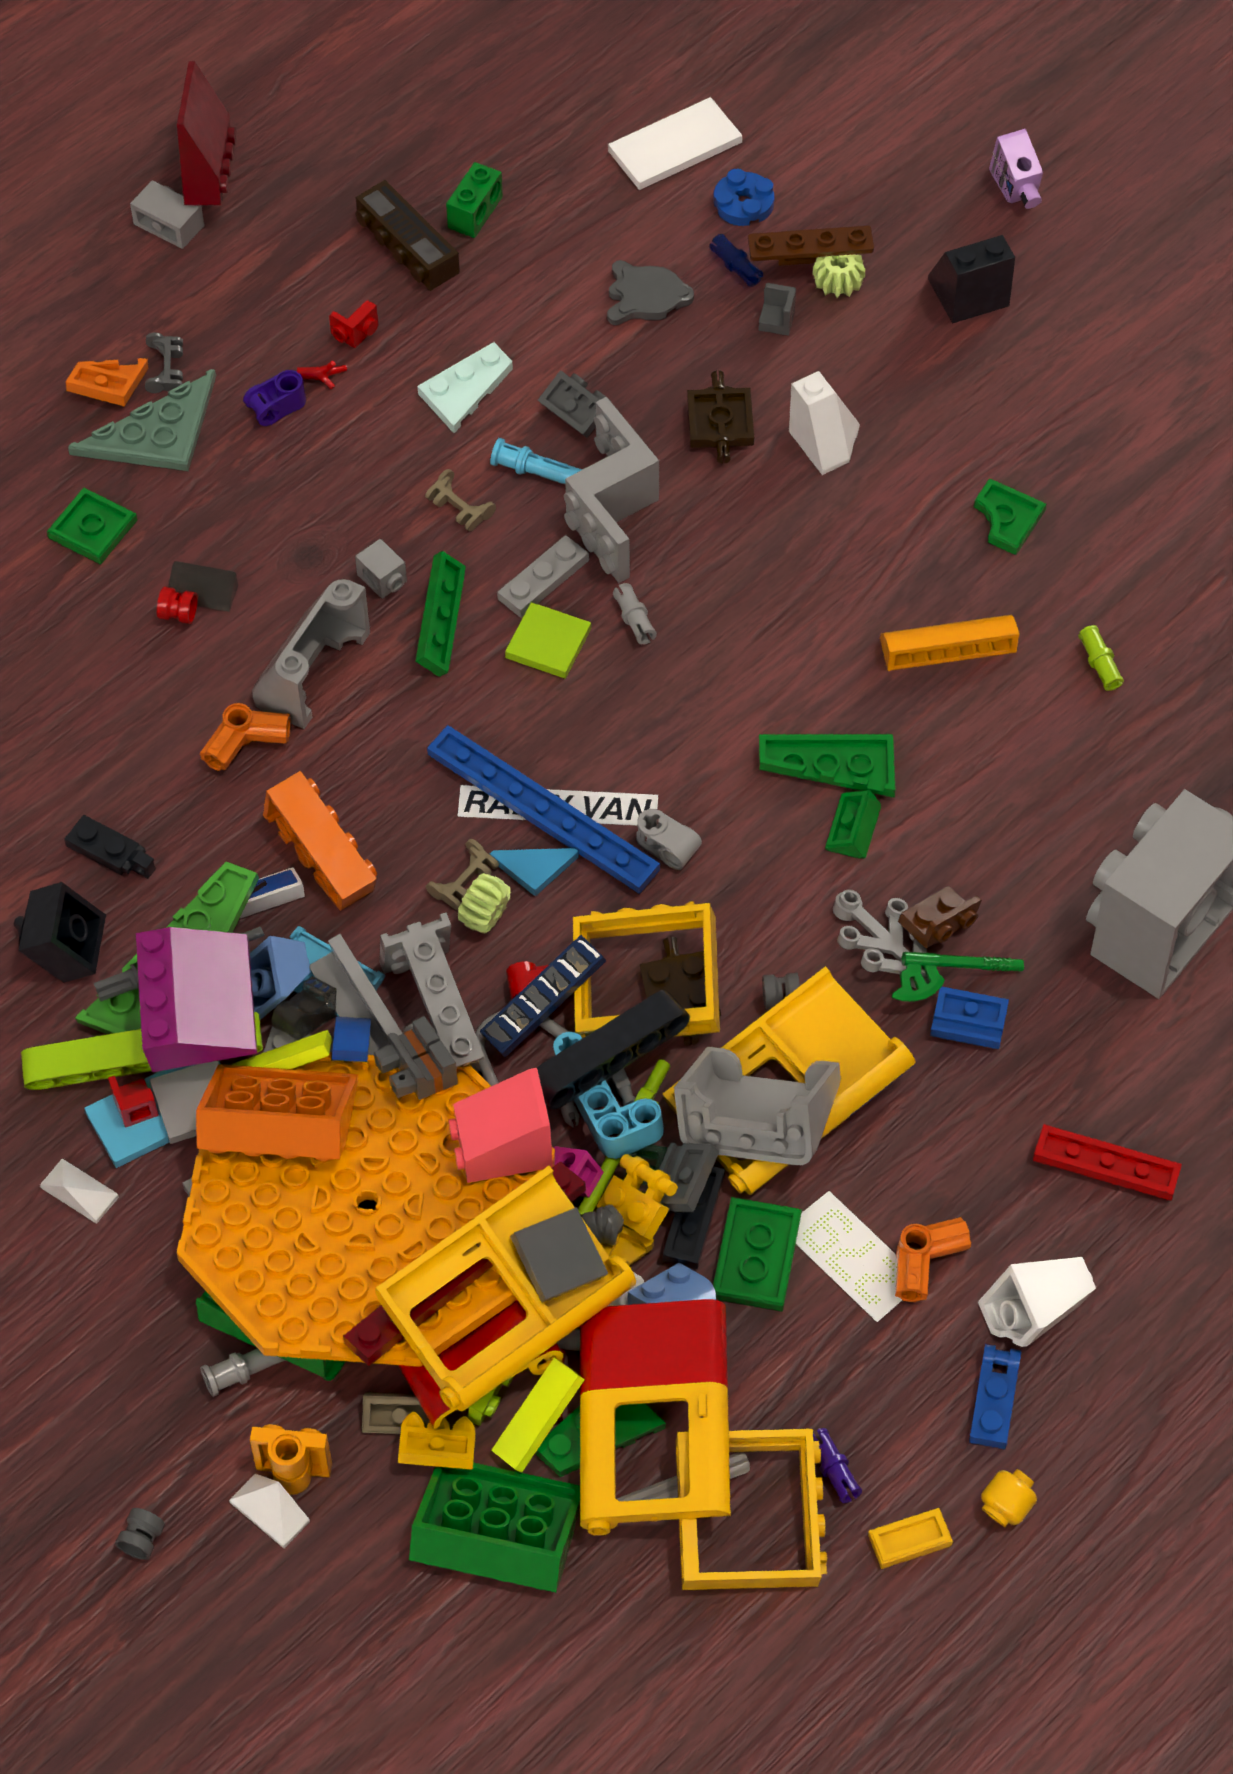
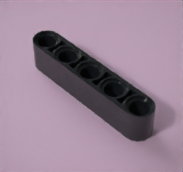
(611, 1048)

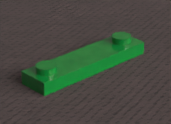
(440, 614)

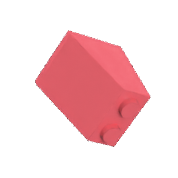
(503, 1129)

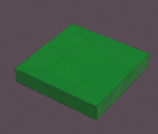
(92, 526)

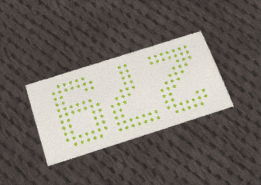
(850, 1254)

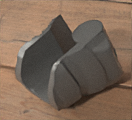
(605, 1224)

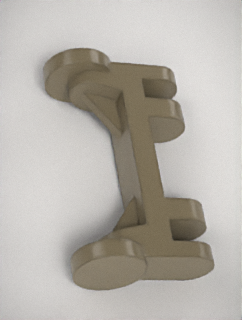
(471, 515)
(478, 859)

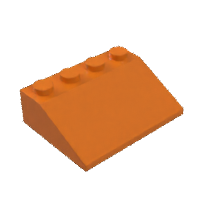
(276, 1112)

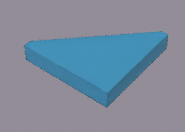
(535, 867)

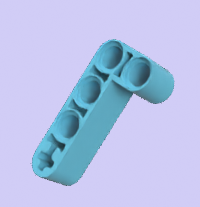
(613, 1119)

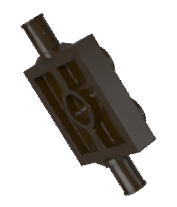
(720, 417)
(679, 975)

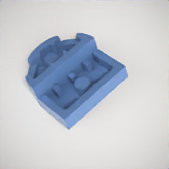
(671, 1285)

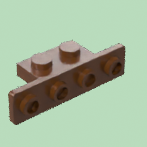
(807, 245)

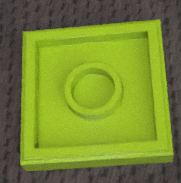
(548, 640)

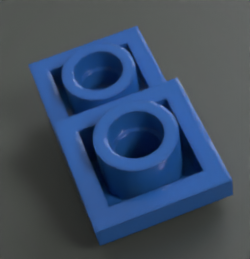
(351, 1039)

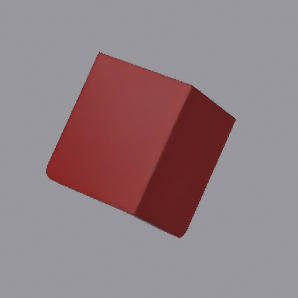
(133, 1101)

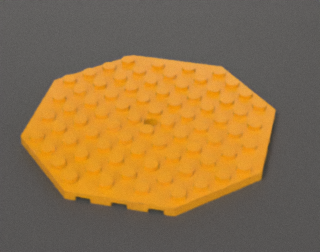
(297, 1255)

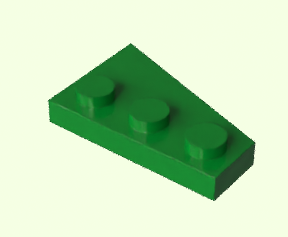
(562, 1445)

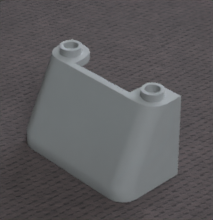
(331, 620)
(754, 1114)

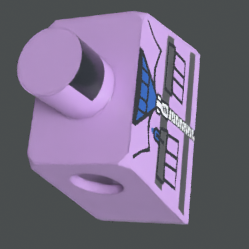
(1017, 168)

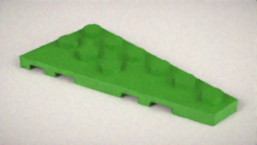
(213, 909)

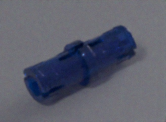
(736, 260)

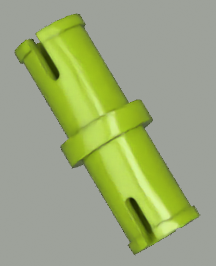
(1101, 658)

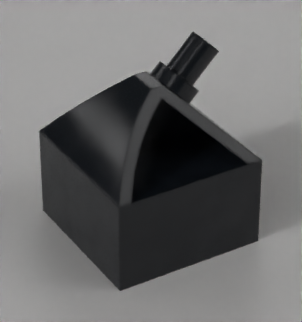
(61, 932)

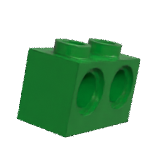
(474, 200)

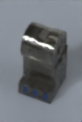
(306, 1009)

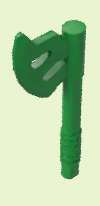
(929, 961)

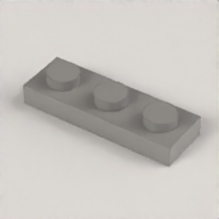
(543, 575)

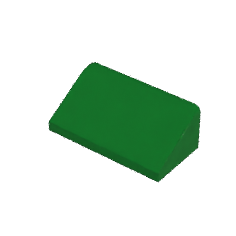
(854, 824)

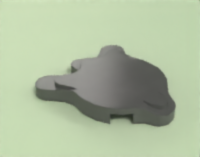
(645, 293)

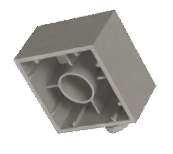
(1165, 894)

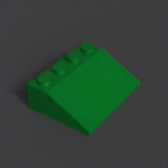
(496, 1525)

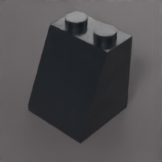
(974, 278)

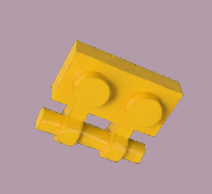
(639, 1209)

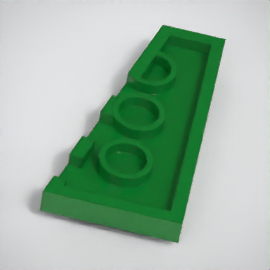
(835, 759)

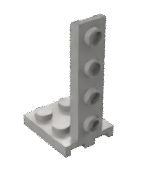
(423, 951)

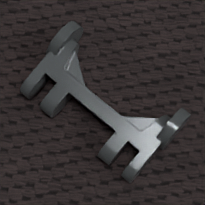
(170, 348)

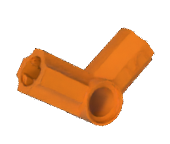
(255, 727)
(935, 1241)

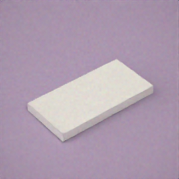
(675, 143)

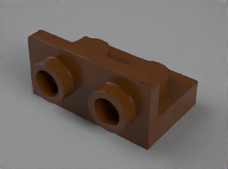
(939, 916)

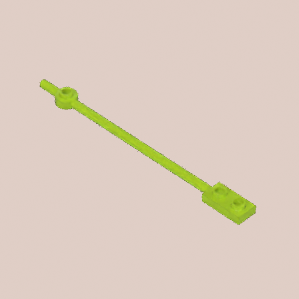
(489, 1403)

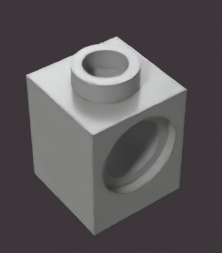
(381, 568)

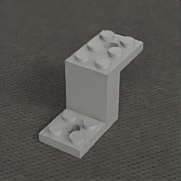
(611, 490)

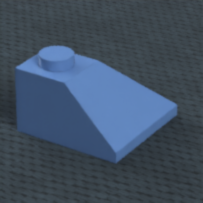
(276, 971)

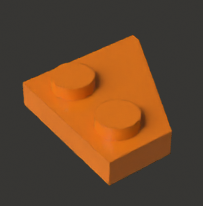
(106, 380)

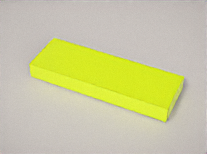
(293, 1054)
(537, 1415)

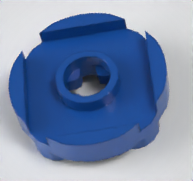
(748, 184)

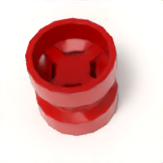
(177, 605)

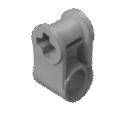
(667, 839)

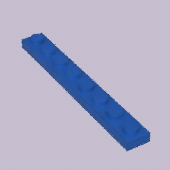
(544, 809)

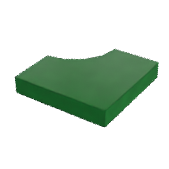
(1010, 514)

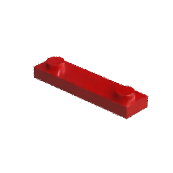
(1107, 1162)

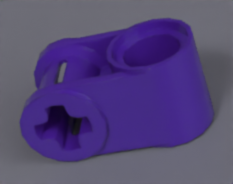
(277, 397)

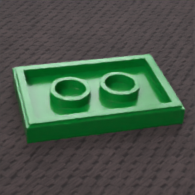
(756, 1253)

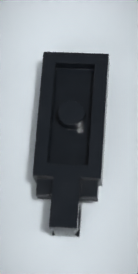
(109, 848)

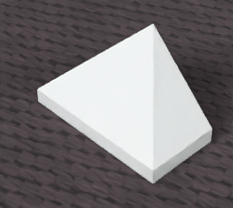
(79, 1191)
(270, 1509)

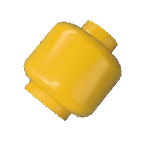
(1008, 1497)

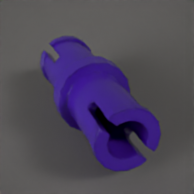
(836, 1468)

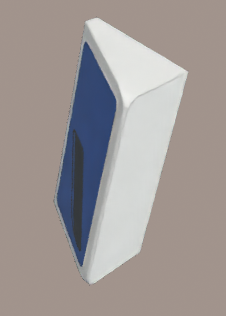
(274, 891)

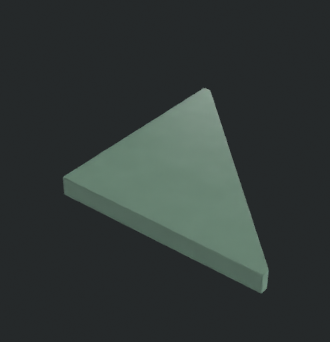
(156, 432)

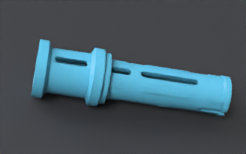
(524, 461)

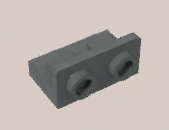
(572, 402)

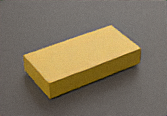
(910, 1538)

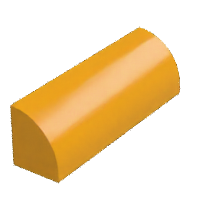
(950, 642)

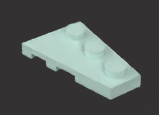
(462, 386)

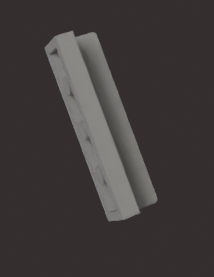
(355, 992)

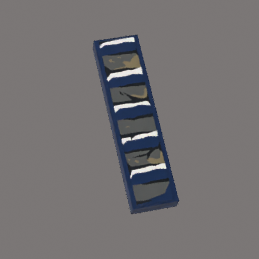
(542, 996)

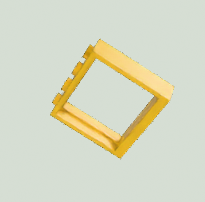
(657, 919)
(812, 1521)

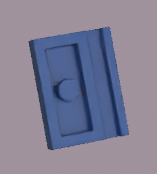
(969, 1017)

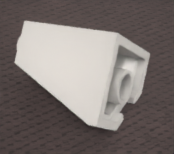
(821, 423)
(1035, 1297)

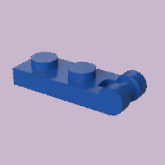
(995, 1398)

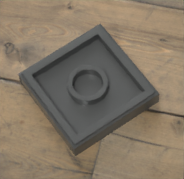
(559, 1255)

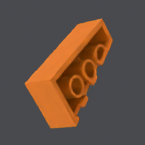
(319, 840)

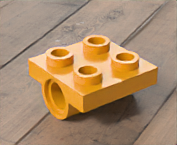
(291, 1455)

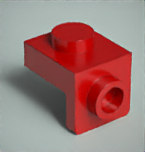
(357, 327)

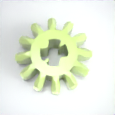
(839, 274)
(484, 903)

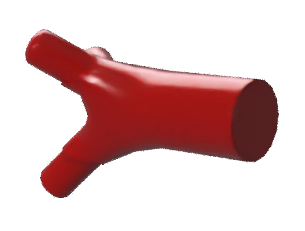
(321, 373)

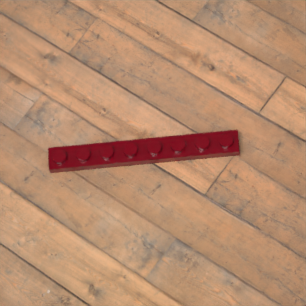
(378, 1332)

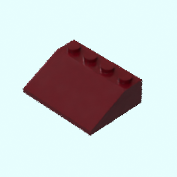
(203, 141)

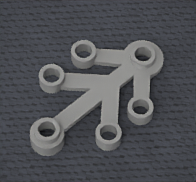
(849, 908)

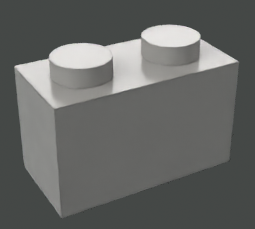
(165, 215)

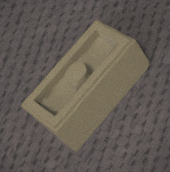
(387, 1411)

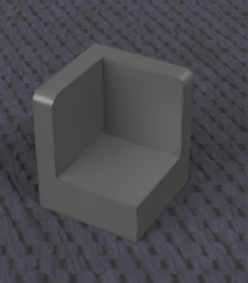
(778, 309)

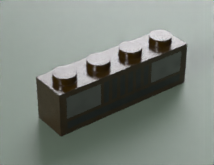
(407, 235)

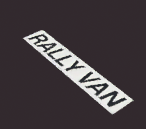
(599, 806)

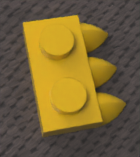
(437, 1446)

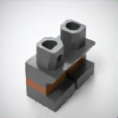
(422, 1061)

